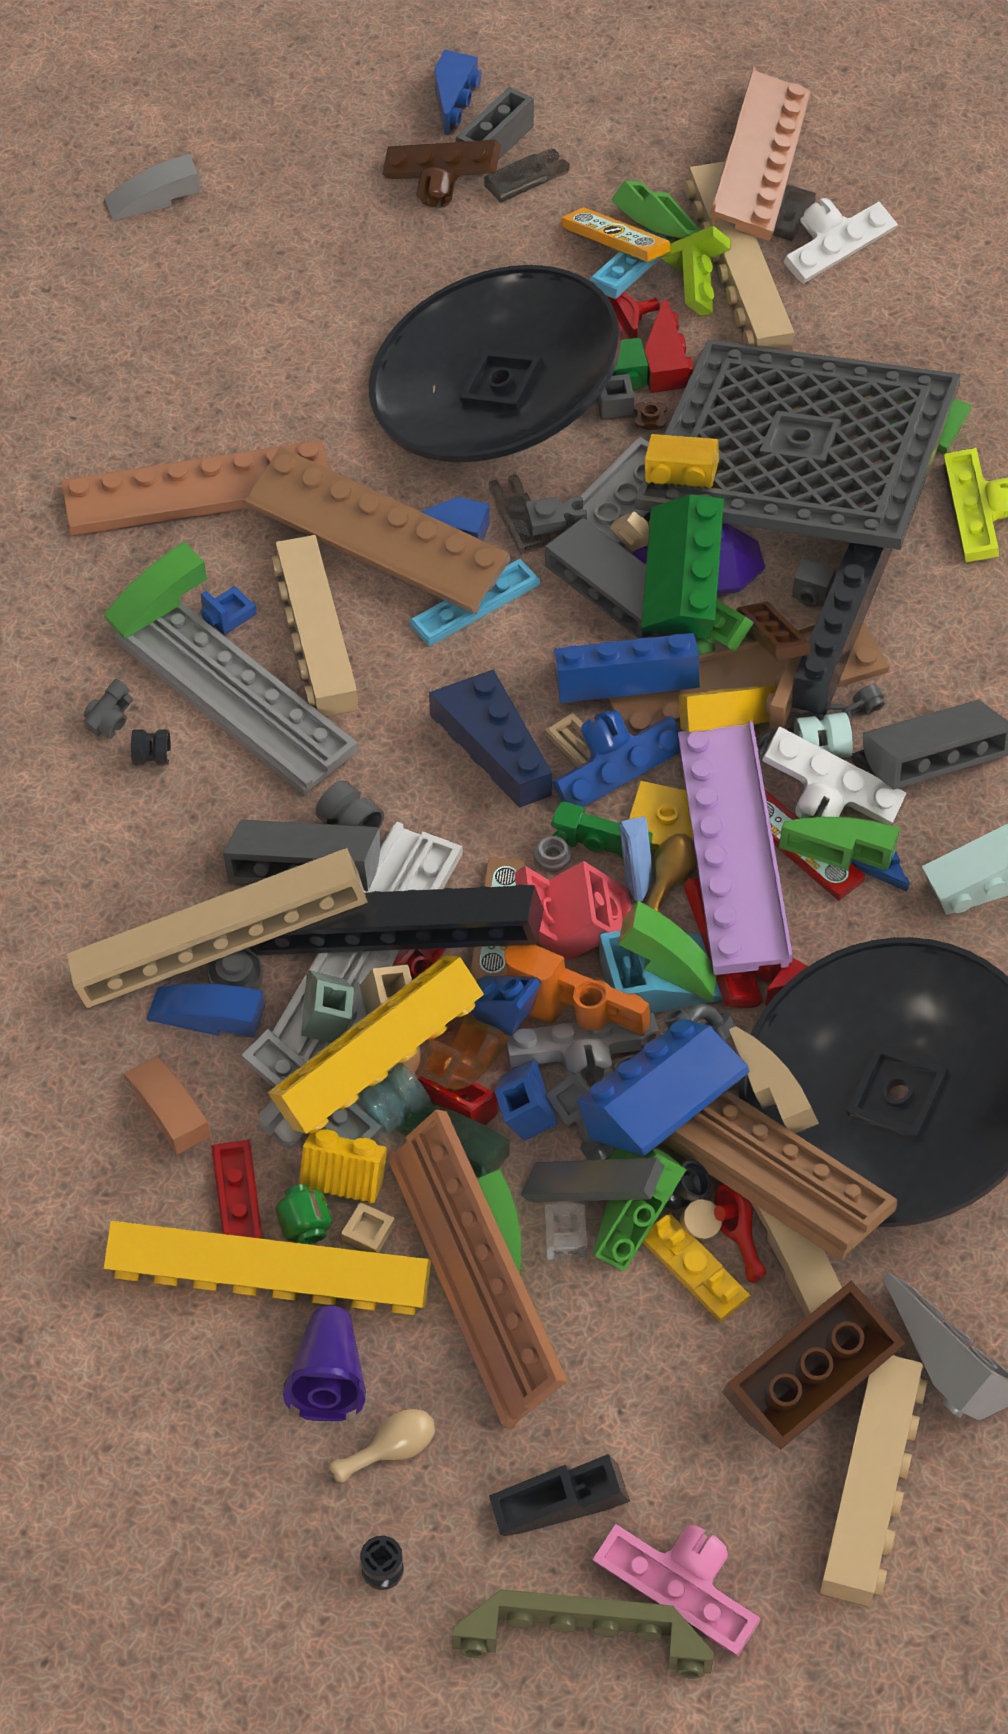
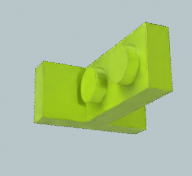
(693, 257)

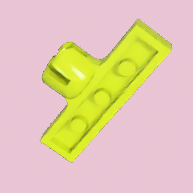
(976, 504)

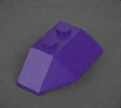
(738, 562)

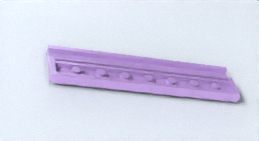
(734, 850)

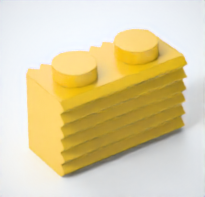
(681, 460)
(343, 1165)

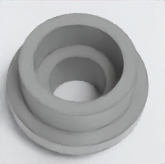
(556, 845)

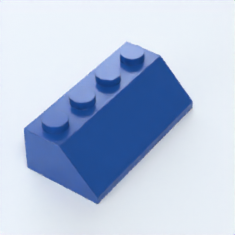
(627, 667)
(660, 1088)

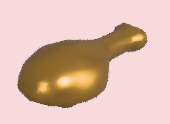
(672, 864)

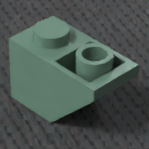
(326, 1006)

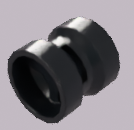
(146, 744)
(692, 1186)
(383, 1572)

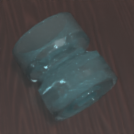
(395, 1097)

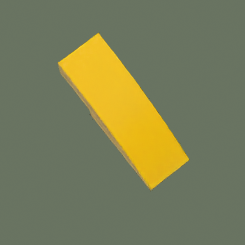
(724, 708)

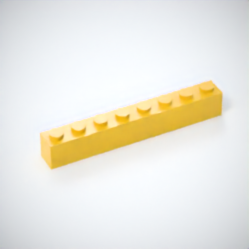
(268, 1265)

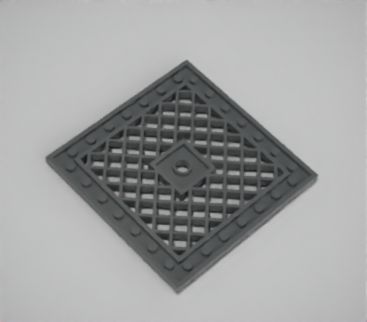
(881, 522)

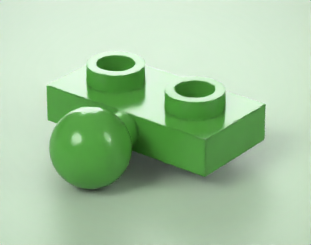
(728, 629)

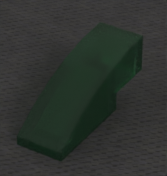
(482, 1145)

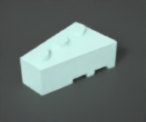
(971, 873)

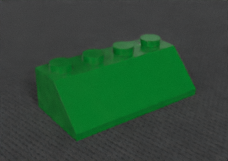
(683, 566)

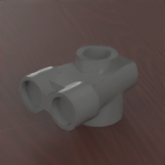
(106, 714)

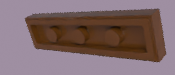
(775, 632)

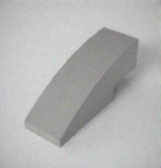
(154, 188)

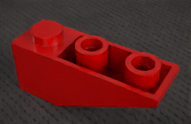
(666, 353)

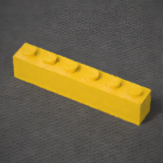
(376, 1044)

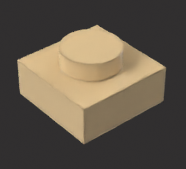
(631, 530)
(368, 1229)

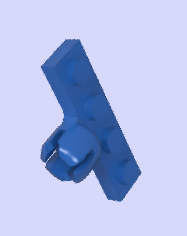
(616, 756)

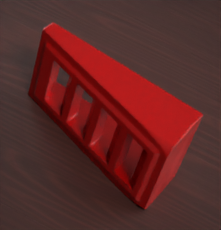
(481, 1104)

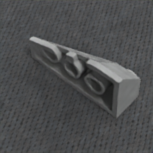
(963, 1375)

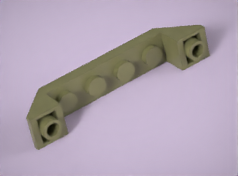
(564, 1613)

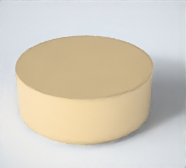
(699, 1220)

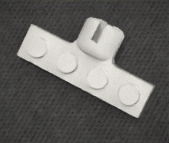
(835, 237)
(831, 781)

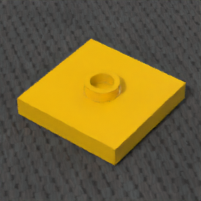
(664, 809)

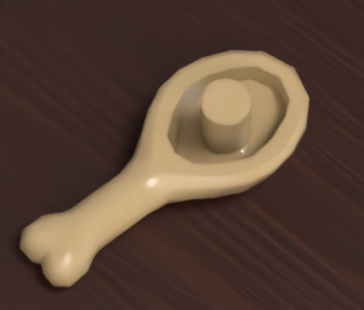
(398, 1438)

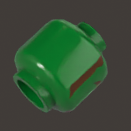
(303, 1215)

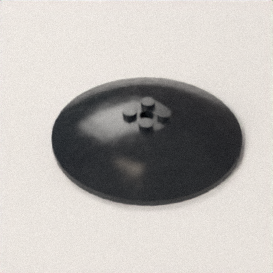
(516, 323)
(912, 1019)

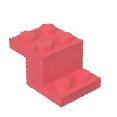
(577, 907)

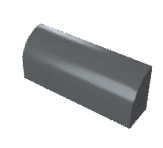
(600, 572)
(936, 744)
(272, 847)

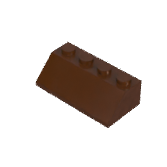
(813, 1366)

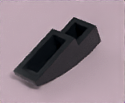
(559, 1496)

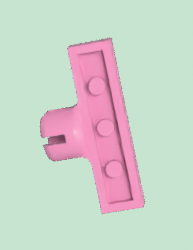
(681, 1580)

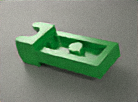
(592, 831)

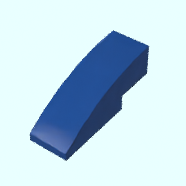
(209, 1008)

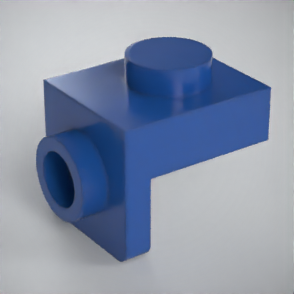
(227, 609)

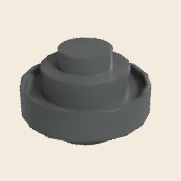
(236, 969)

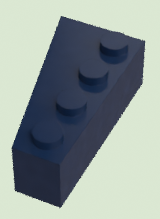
(492, 732)

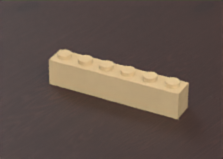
(316, 626)
(872, 1481)

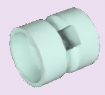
(834, 729)

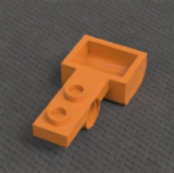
(563, 987)

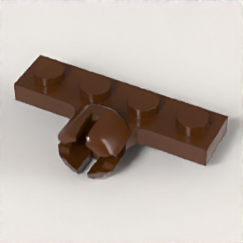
(440, 166)

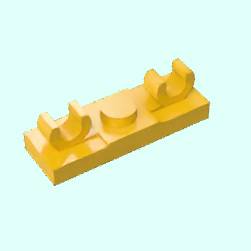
(695, 1267)

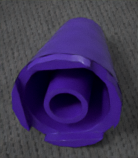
(327, 1369)

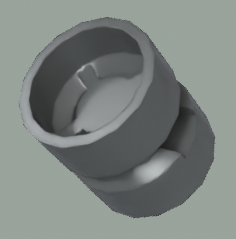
(343, 806)

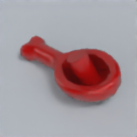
(739, 1209)

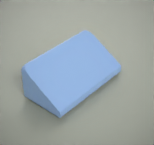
(636, 856)

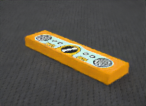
(615, 234)

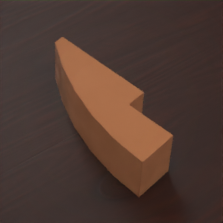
(168, 1105)

